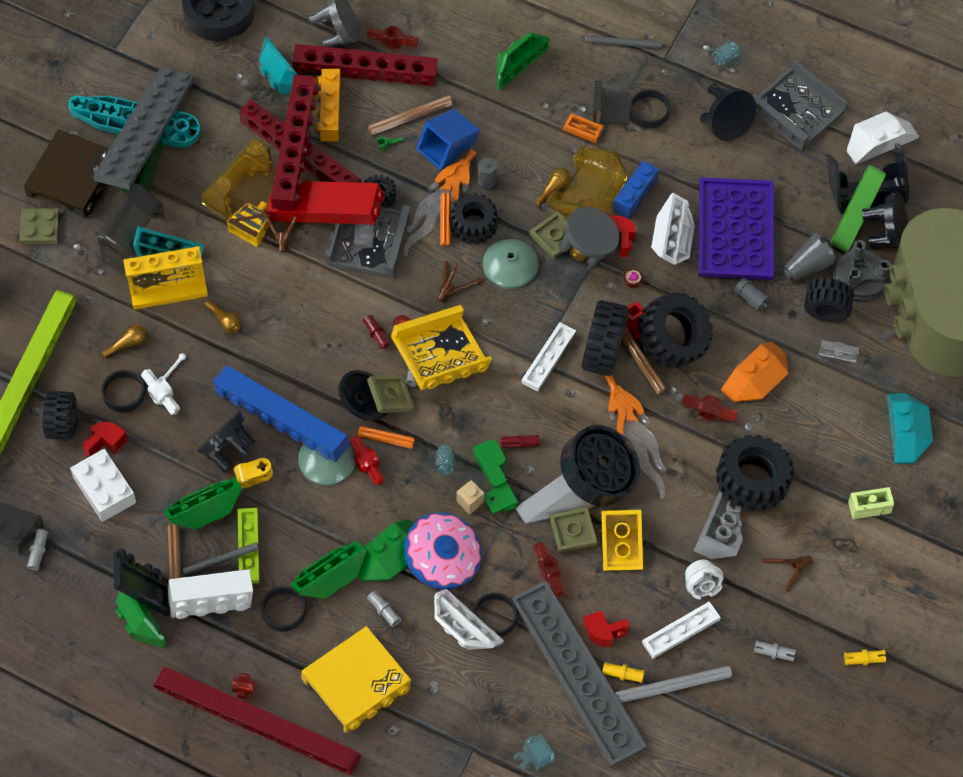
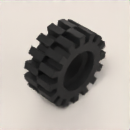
(387, 186)

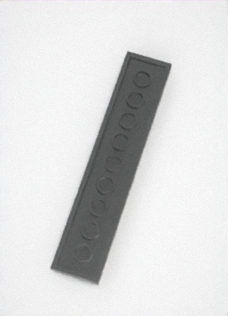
(144, 128)
(579, 674)

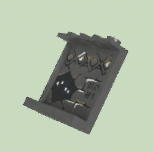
(799, 105)
(386, 249)

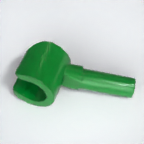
(385, 146)

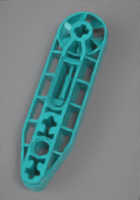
(112, 113)

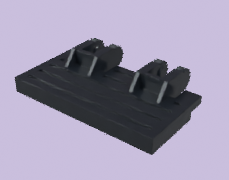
(141, 582)

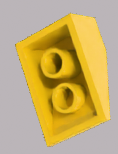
(622, 539)

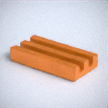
(582, 130)

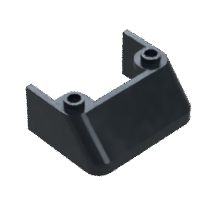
(894, 181)

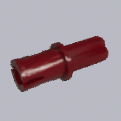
(376, 332)
(519, 441)

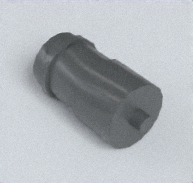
(486, 173)
(753, 295)

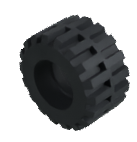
(477, 206)
(829, 300)
(59, 415)

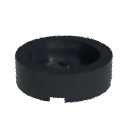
(214, 25)
(586, 472)

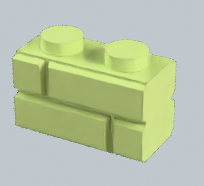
(871, 503)

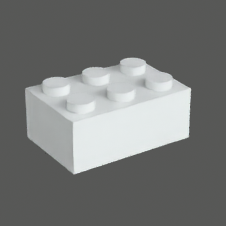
(103, 485)

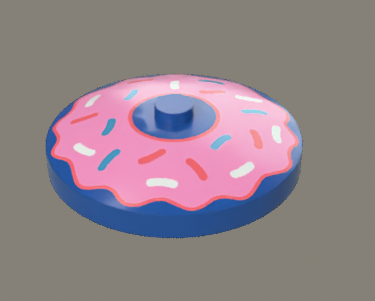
(442, 551)

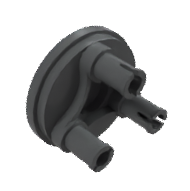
(343, 19)
(590, 234)
(863, 272)

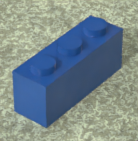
(635, 190)

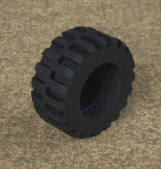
(695, 324)
(604, 338)
(764, 454)

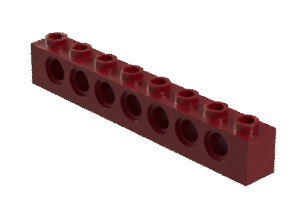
(396, 66)
(301, 87)
(271, 130)

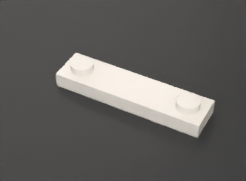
(548, 357)
(681, 630)

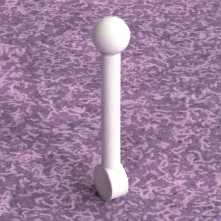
(182, 356)

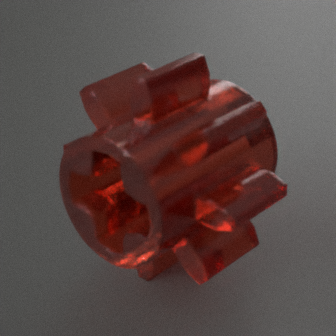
(243, 685)

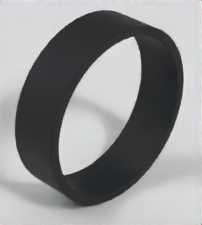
(649, 93)
(118, 374)
(499, 596)
(283, 628)

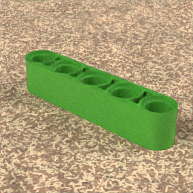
(853, 217)

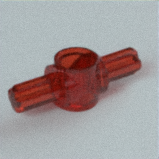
(392, 43)
(709, 407)
(549, 561)

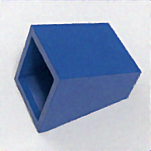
(446, 138)

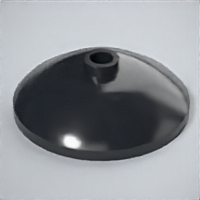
(357, 396)

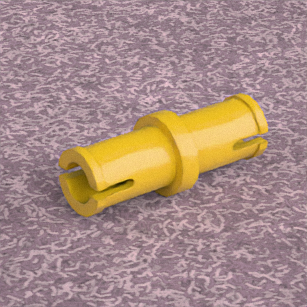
(865, 657)
(623, 672)

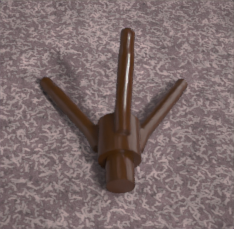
(282, 238)
(447, 288)
(797, 564)

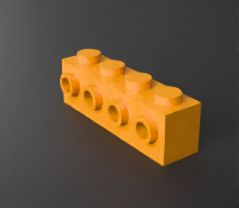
(330, 105)

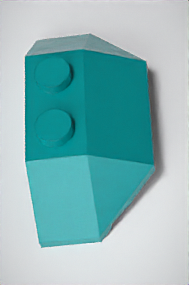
(276, 68)
(153, 242)
(909, 427)

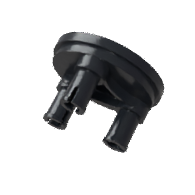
(730, 112)
(894, 219)
(231, 433)

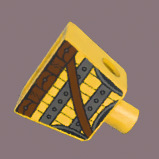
(249, 223)

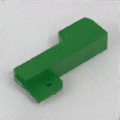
(492, 462)

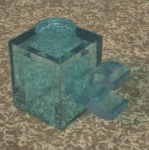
(535, 752)

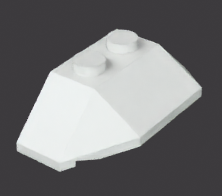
(879, 136)
(674, 230)
(463, 623)

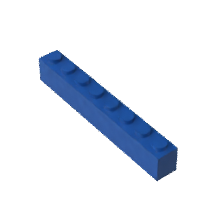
(281, 414)

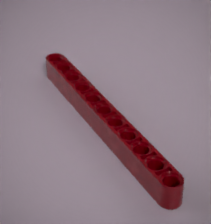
(257, 721)

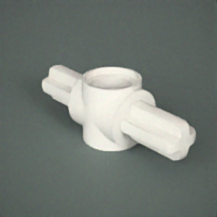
(160, 392)

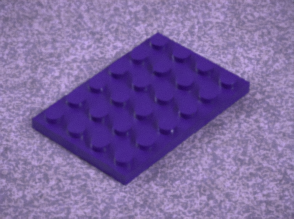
(736, 228)

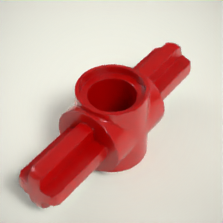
(367, 460)

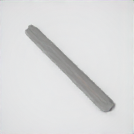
(674, 684)

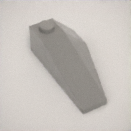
(550, 500)
(722, 530)

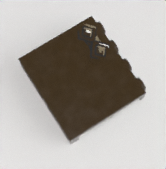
(68, 172)

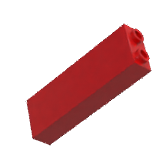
(333, 203)

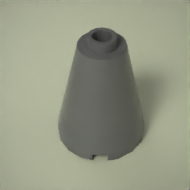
(810, 259)

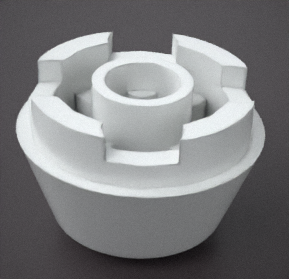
(703, 579)

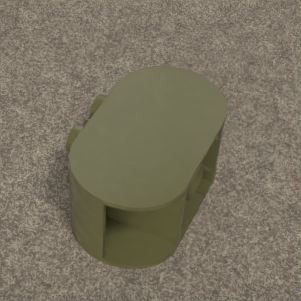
(929, 290)

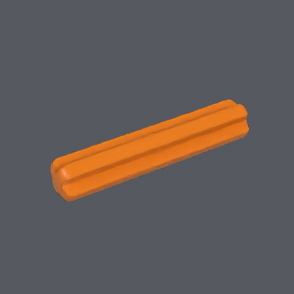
(445, 219)
(386, 437)

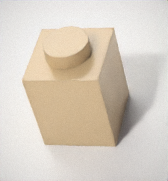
(470, 497)

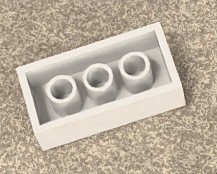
(210, 594)

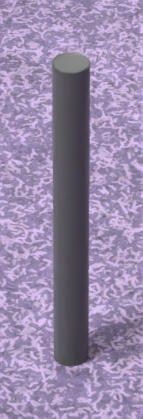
(626, 42)
(221, 558)

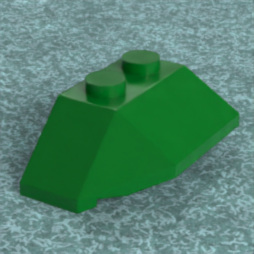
(520, 56)
(205, 504)
(385, 553)
(330, 571)
(139, 621)

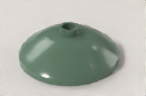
(510, 272)
(324, 471)

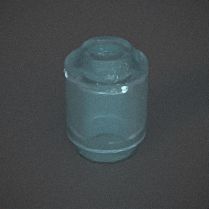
(725, 52)
(444, 459)

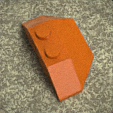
(757, 374)

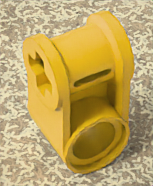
(251, 473)

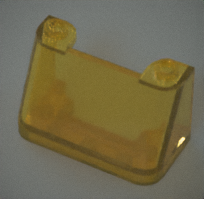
(251, 160)
(594, 184)

